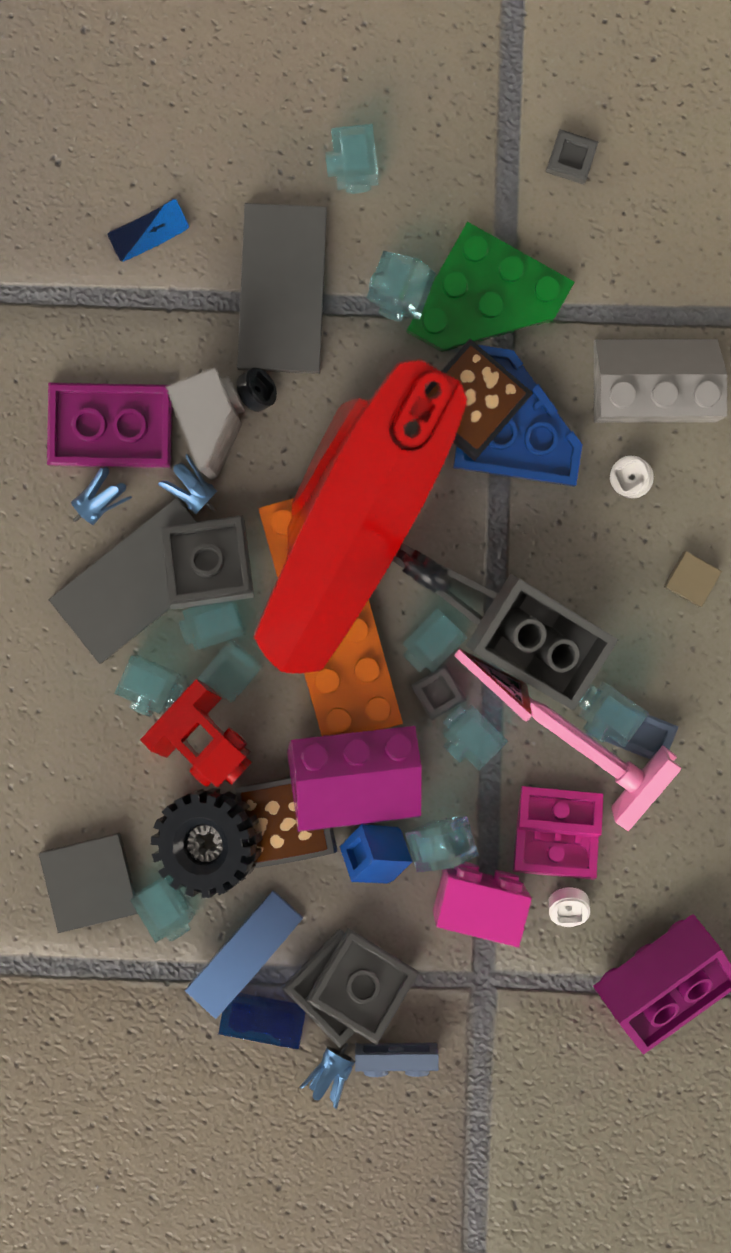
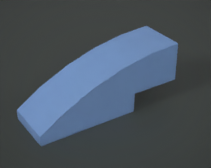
(243, 954)

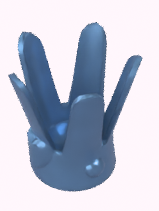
(200, 490)
(92, 507)
(334, 1066)

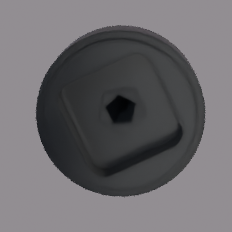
(256, 389)

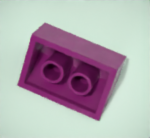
(355, 778)
(666, 983)

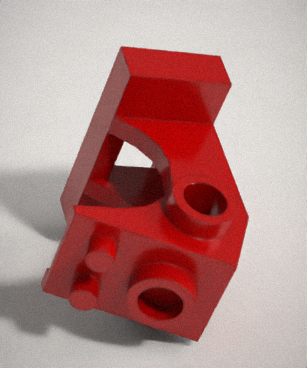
(221, 759)

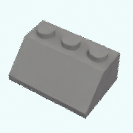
(659, 381)
(209, 418)

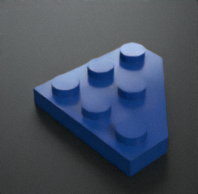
(535, 440)

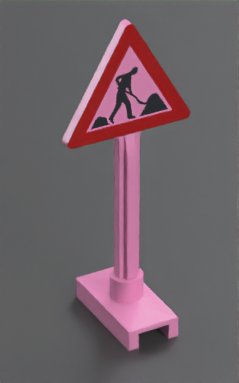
(640, 785)

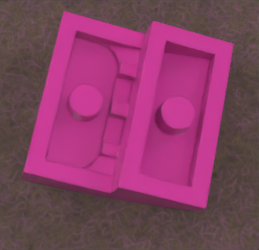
(558, 832)

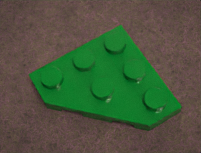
(487, 293)

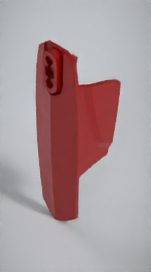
(357, 511)

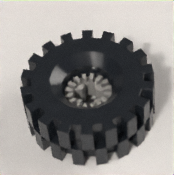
(183, 848)

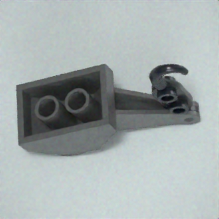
(523, 631)

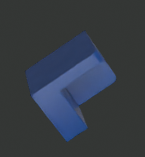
(375, 854)

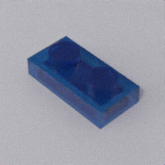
(263, 1020)

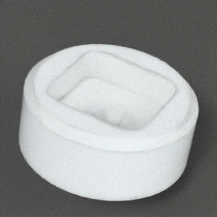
(631, 477)
(569, 907)

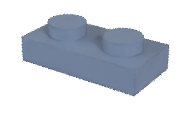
(412, 1058)

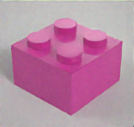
(482, 904)

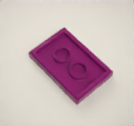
(109, 425)

